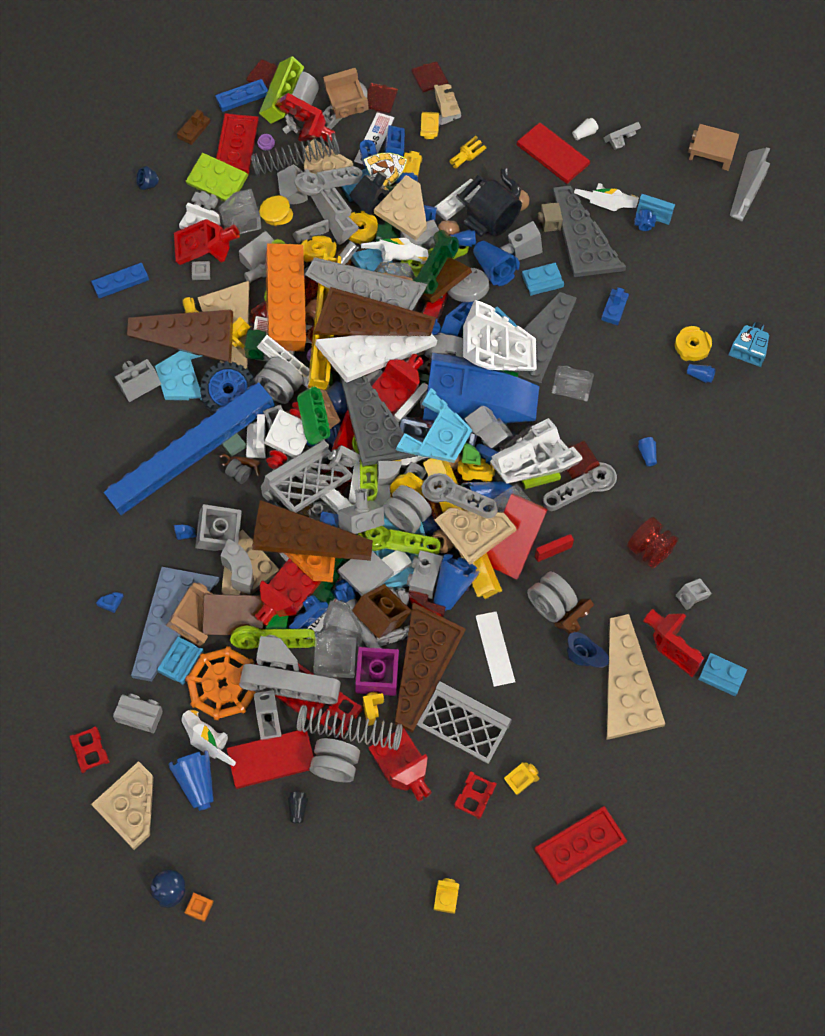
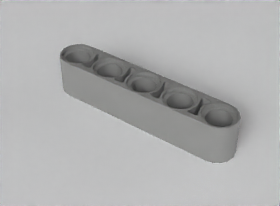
(290, 683)

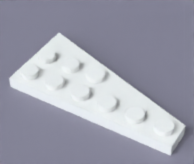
(365, 354)

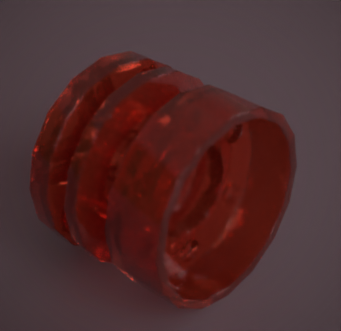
(656, 545)

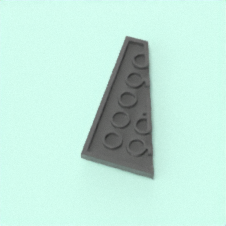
(583, 238)
(547, 329)
(373, 423)

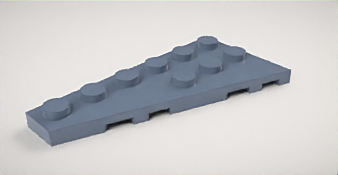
(157, 637)

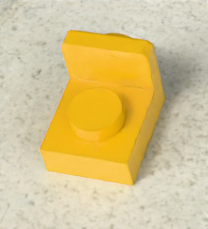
(429, 125)
(413, 162)
(240, 329)
(372, 711)
(522, 777)
(446, 896)

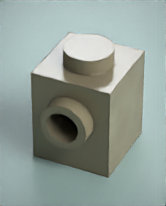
(550, 217)

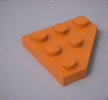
(316, 567)

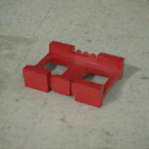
(334, 708)
(96, 746)
(468, 792)

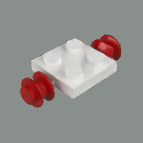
(285, 436)

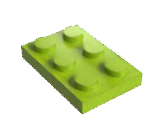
(216, 177)

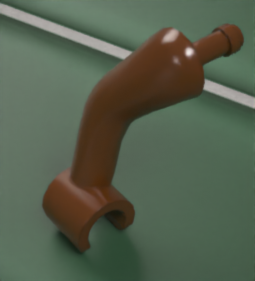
(244, 460)

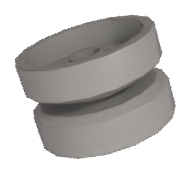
(279, 379)
(406, 509)
(552, 596)
(334, 760)

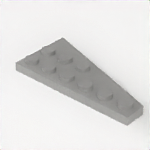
(366, 283)

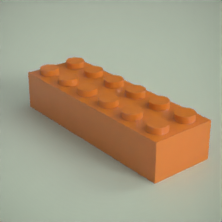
(286, 295)

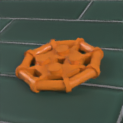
(211, 686)

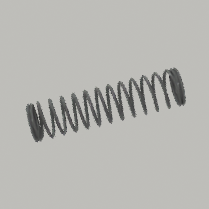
(256, 164)

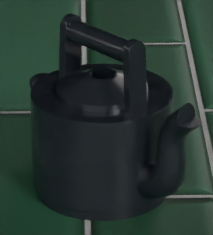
(492, 206)

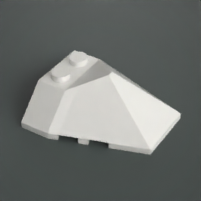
(495, 342)
(550, 453)

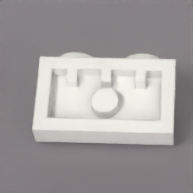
(196, 214)
(255, 438)
(514, 456)

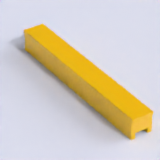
(319, 365)
(486, 581)

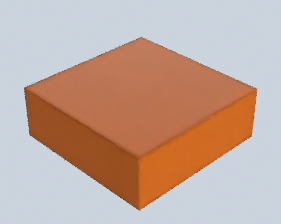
(199, 907)

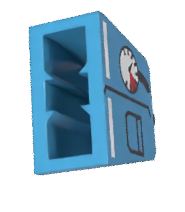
(751, 344)

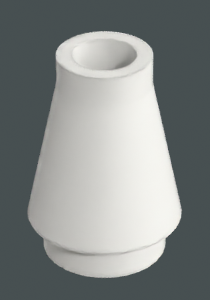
(587, 128)

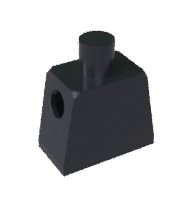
(370, 192)

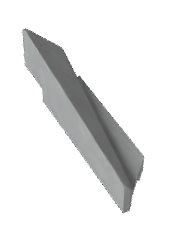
(750, 182)
(336, 211)

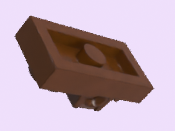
(193, 127)
(569, 620)

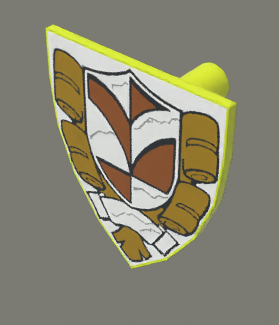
(388, 163)

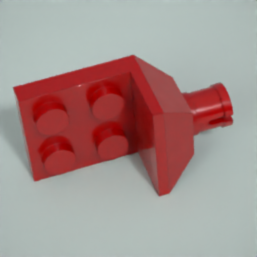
(313, 117)
(203, 239)
(398, 382)
(285, 592)
(674, 646)
(402, 767)

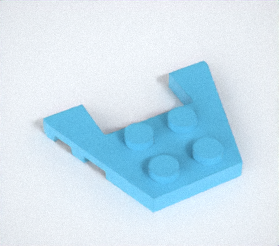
(178, 377)
(445, 436)

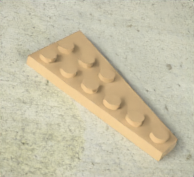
(237, 300)
(630, 690)

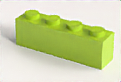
(282, 83)

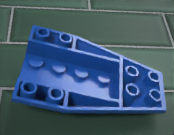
(469, 387)

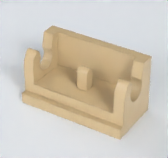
(446, 101)

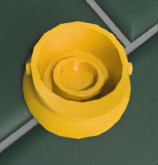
(276, 210)

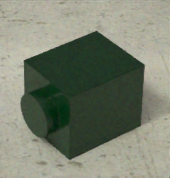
(253, 339)

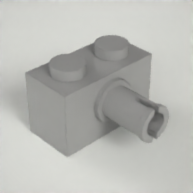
(137, 379)
(362, 516)
(425, 573)

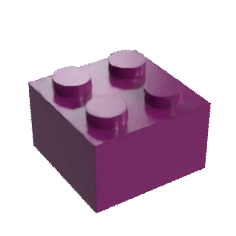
(377, 671)

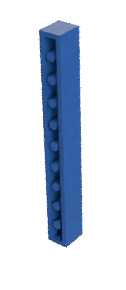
(189, 448)

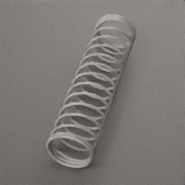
(302, 718)

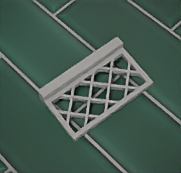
(296, 467)
(476, 709)

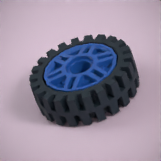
(220, 377)

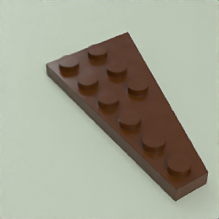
(358, 315)
(195, 333)
(296, 534)
(427, 655)

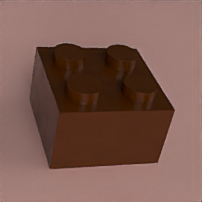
(381, 611)

